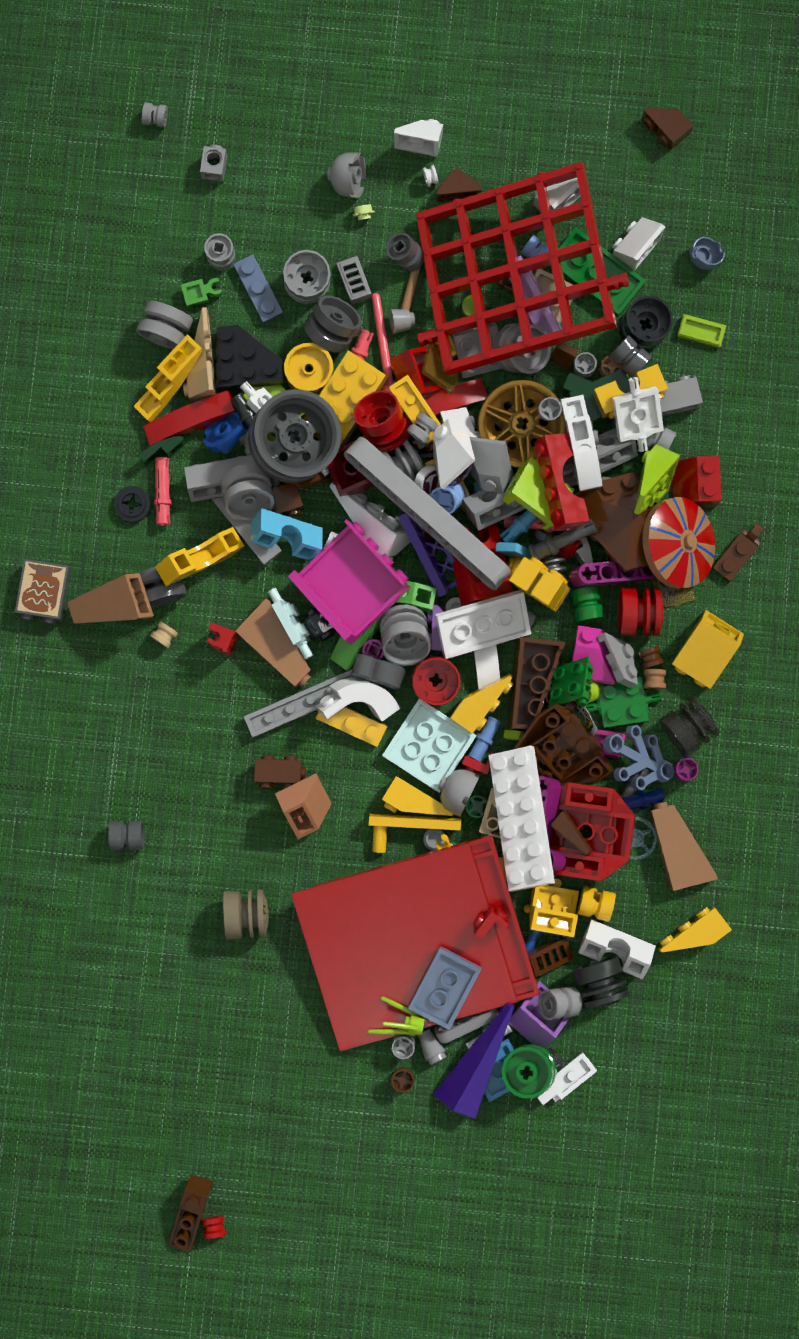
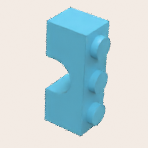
(303, 537)

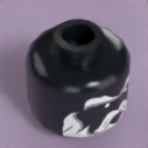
(318, 626)

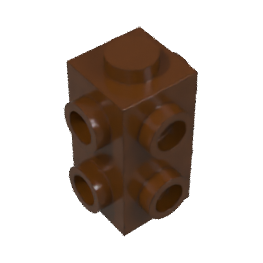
(278, 772)

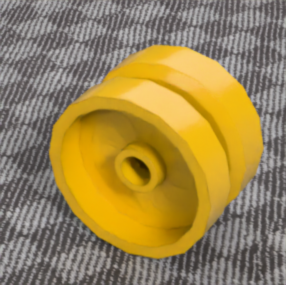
(308, 357)

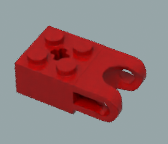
(469, 586)

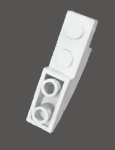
(582, 442)

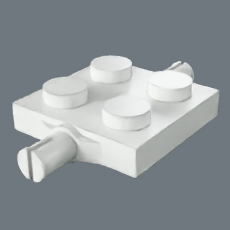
(638, 414)

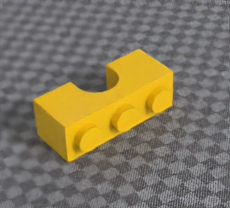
(647, 378)

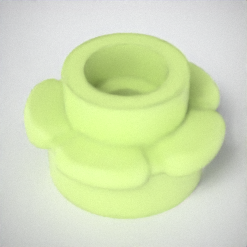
(363, 212)

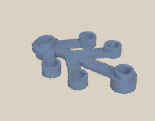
(661, 769)

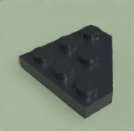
(244, 359)

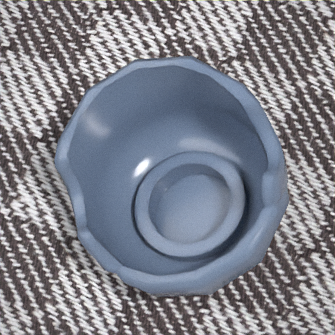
(706, 253)

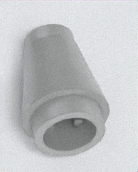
(431, 1048)

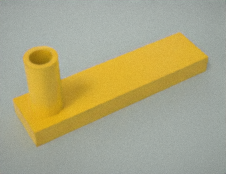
(381, 821)

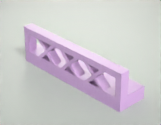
(542, 317)

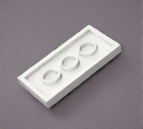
(483, 624)

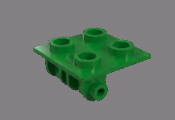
(572, 683)

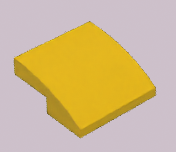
(553, 910)

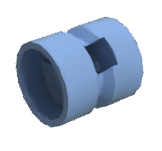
(450, 497)

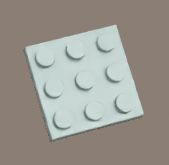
(428, 745)

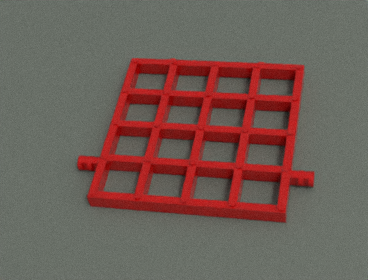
(514, 270)

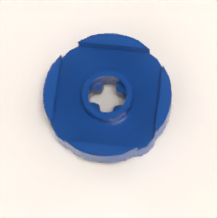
(224, 433)

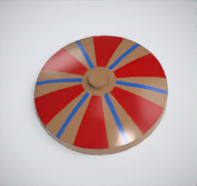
(678, 542)

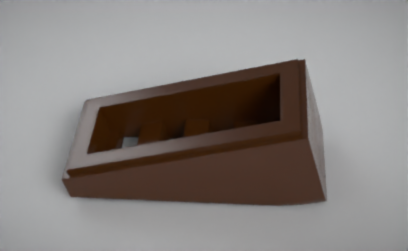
(567, 828)
(547, 966)

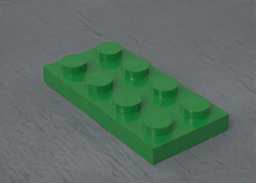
(583, 269)

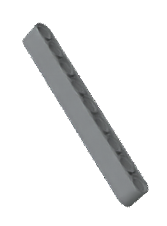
(427, 513)

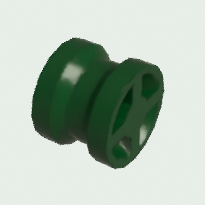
(476, 806)

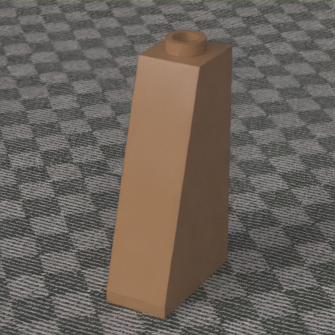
(114, 601)
(270, 640)
(680, 853)

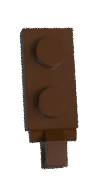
(738, 553)

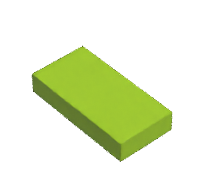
(701, 331)

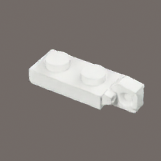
(568, 1078)

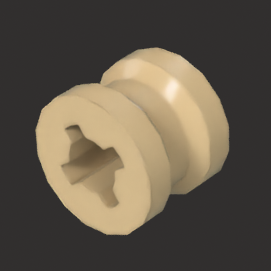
(163, 634)

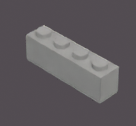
(680, 397)
(205, 479)

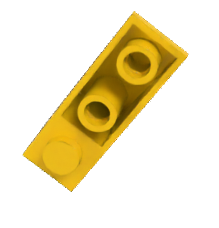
(476, 705)
(703, 931)

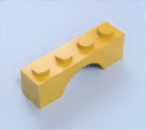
(188, 562)

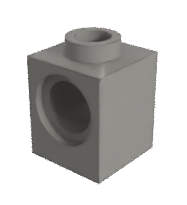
(213, 172)

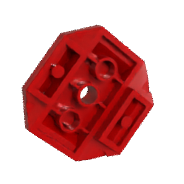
(611, 827)

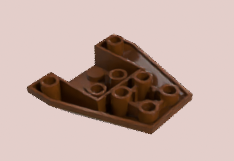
(565, 748)

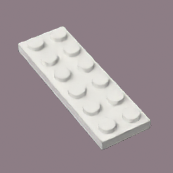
(521, 819)

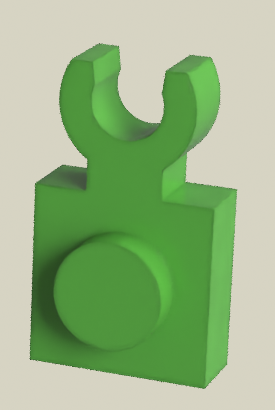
(196, 292)

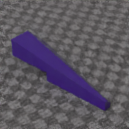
(468, 1080)

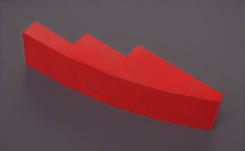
(463, 395)
(190, 417)

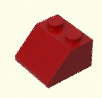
(411, 364)
(698, 480)

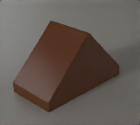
(458, 186)

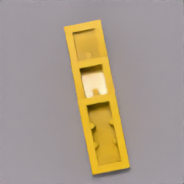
(169, 379)

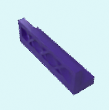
(427, 556)

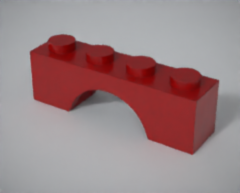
(566, 509)

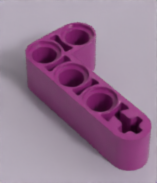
(613, 575)
(550, 806)

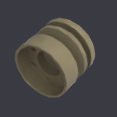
(245, 914)

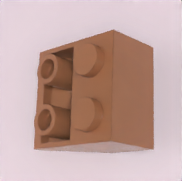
(304, 805)

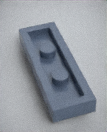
(258, 289)

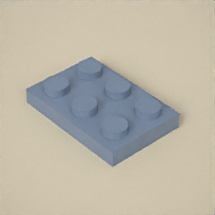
(444, 988)

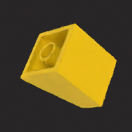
(707, 650)

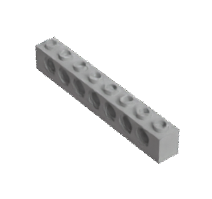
(488, 507)

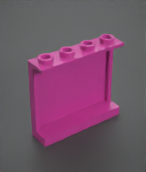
(351, 582)

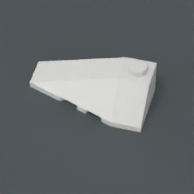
(378, 525)

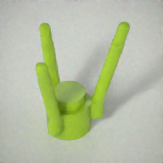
(412, 1026)

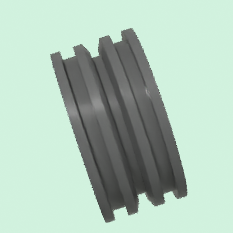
(321, 421)

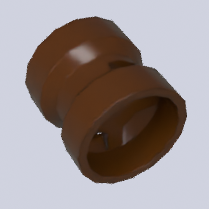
(402, 1079)

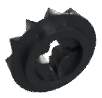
(126, 495)

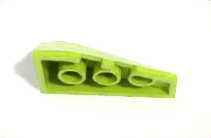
(655, 476)

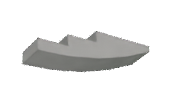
(244, 529)

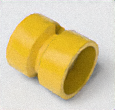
(596, 903)

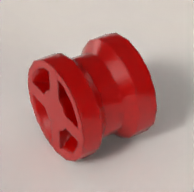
(213, 1227)

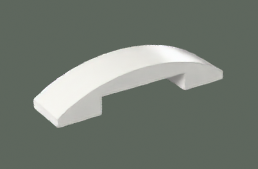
(486, 665)

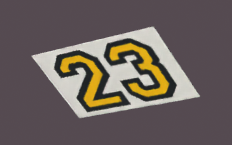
(586, 718)

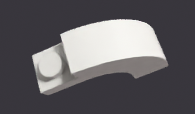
(358, 690)

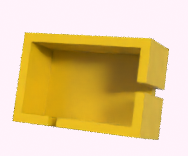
(536, 581)

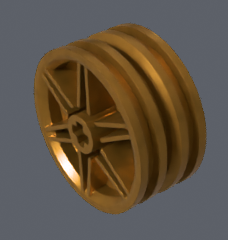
(517, 394)

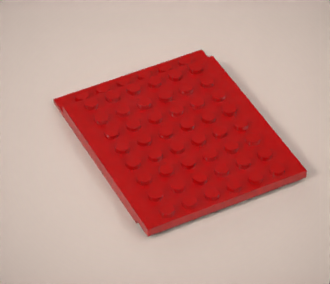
(385, 924)

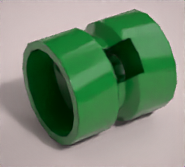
(586, 604)

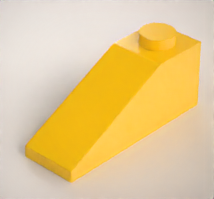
(409, 799)

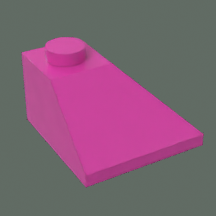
(587, 645)

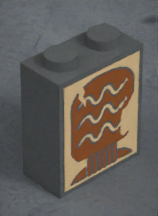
(43, 591)

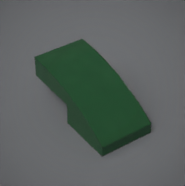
(168, 446)

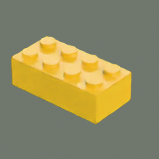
(346, 387)

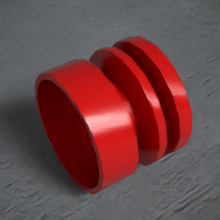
(382, 420)
(640, 612)
(441, 692)

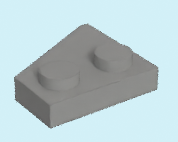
(620, 660)

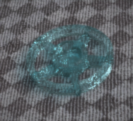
(639, 838)

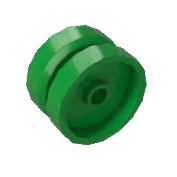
(516, 1075)

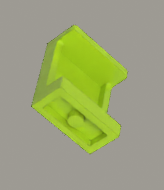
(529, 491)

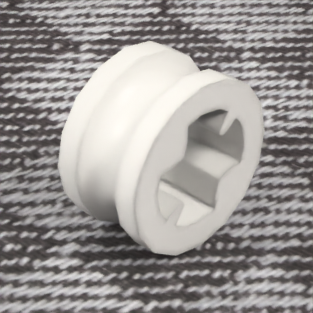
(430, 176)

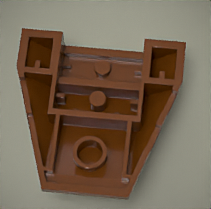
(617, 524)

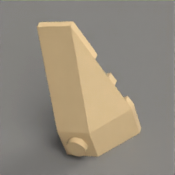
(201, 379)

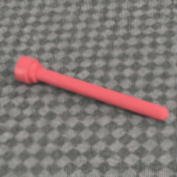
(382, 340)

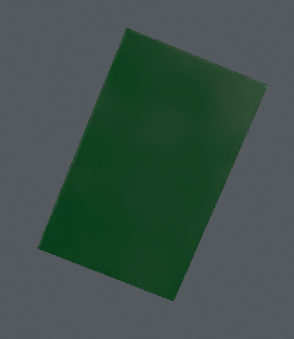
(587, 391)

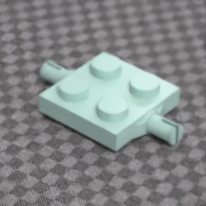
(288, 616)

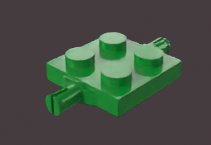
(622, 705)

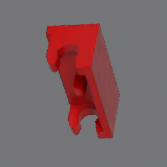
(224, 639)

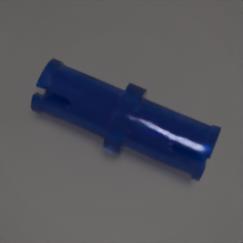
(644, 799)

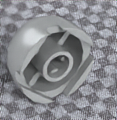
(347, 174)
(457, 790)

